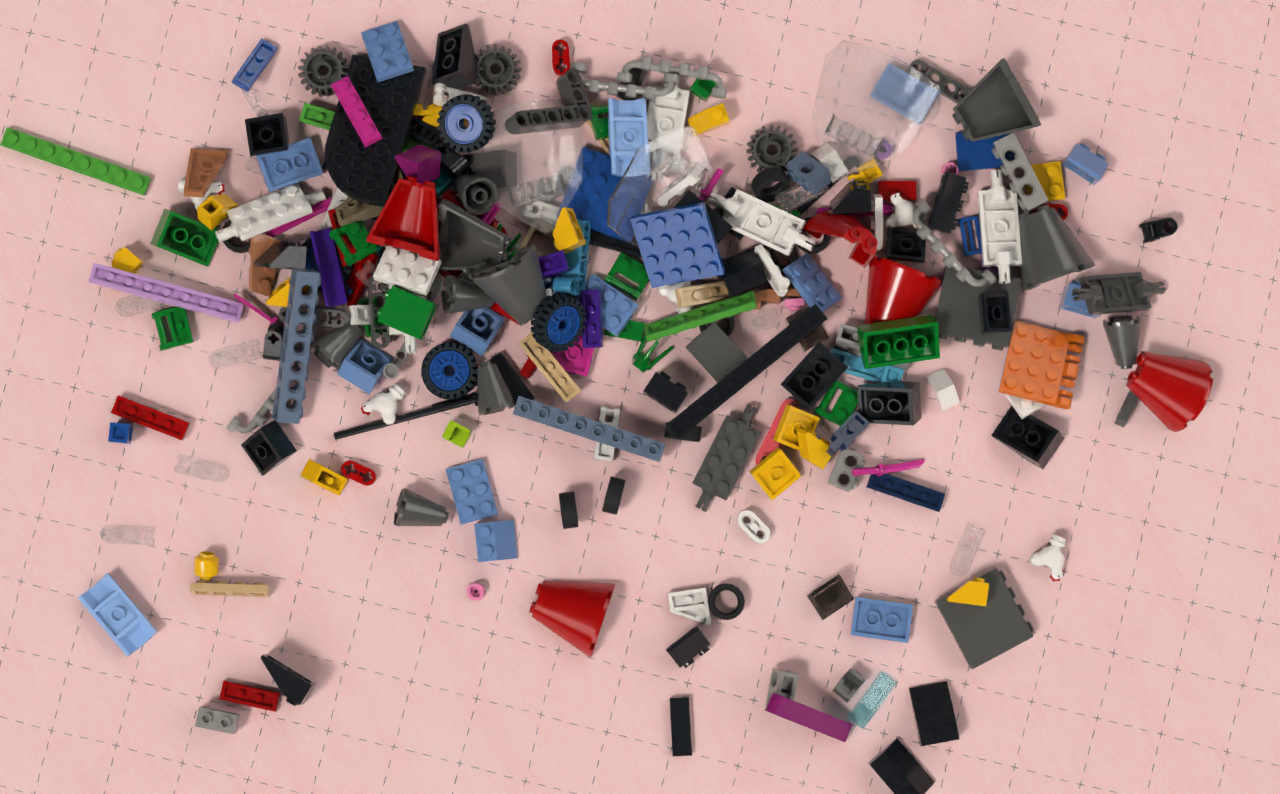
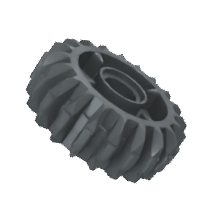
(315, 63)
(505, 77)
(768, 139)

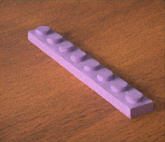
(166, 293)

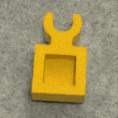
(868, 175)

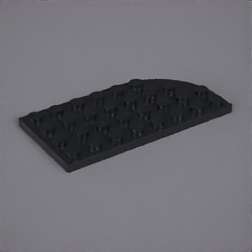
(370, 171)

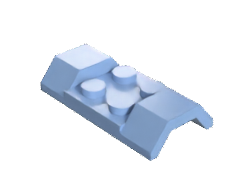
(626, 131)
(118, 615)

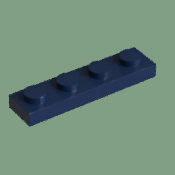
(906, 491)

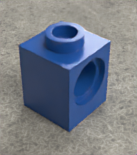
(120, 433)

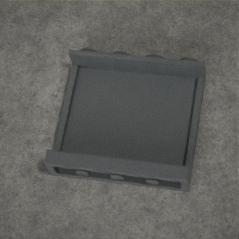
(959, 309)
(987, 629)

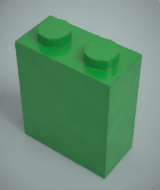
(406, 312)

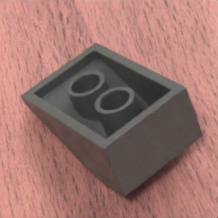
(716, 352)

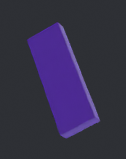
(593, 331)

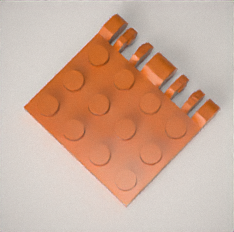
(1038, 363)

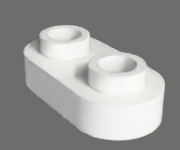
(754, 525)

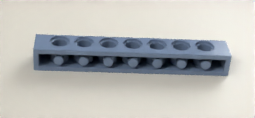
(299, 278)
(589, 429)

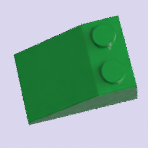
(185, 237)

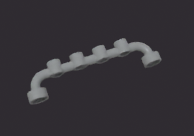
(665, 67)
(631, 90)
(937, 246)
(392, 370)
(259, 417)

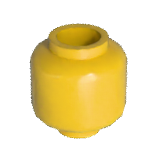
(206, 565)

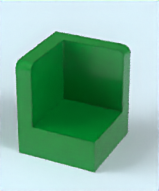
(702, 88)

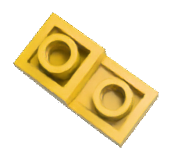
(431, 109)

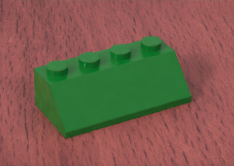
(899, 341)

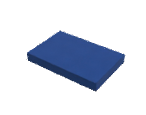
(978, 154)

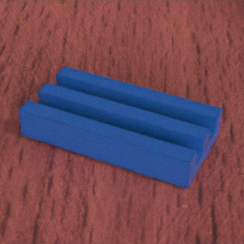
(968, 220)

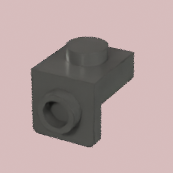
(848, 684)

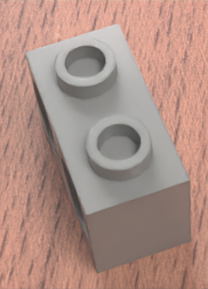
(841, 468)
(782, 683)
(217, 720)

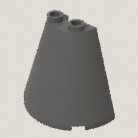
(995, 106)
(468, 239)
(1048, 248)
(513, 284)

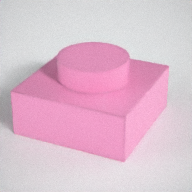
(794, 304)

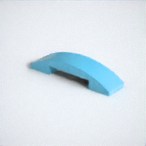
(857, 369)

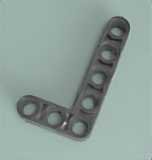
(572, 114)

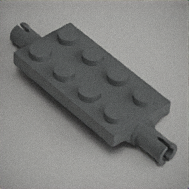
(1116, 293)
(726, 457)

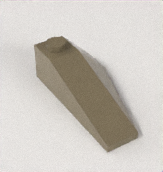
(355, 211)

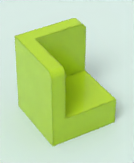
(456, 434)

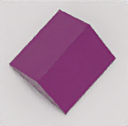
(420, 163)

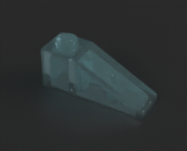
(871, 700)

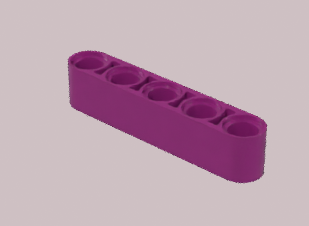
(808, 717)

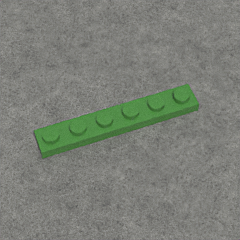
(700, 316)

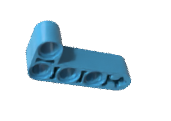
(575, 280)

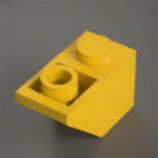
(215, 210)
(812, 448)

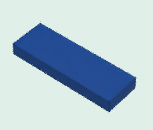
(254, 65)

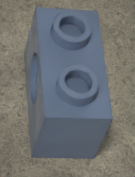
(808, 173)

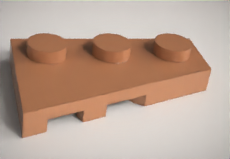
(202, 170)
(261, 277)

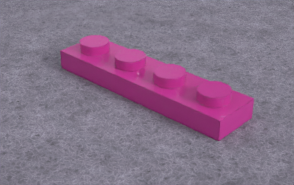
(356, 111)

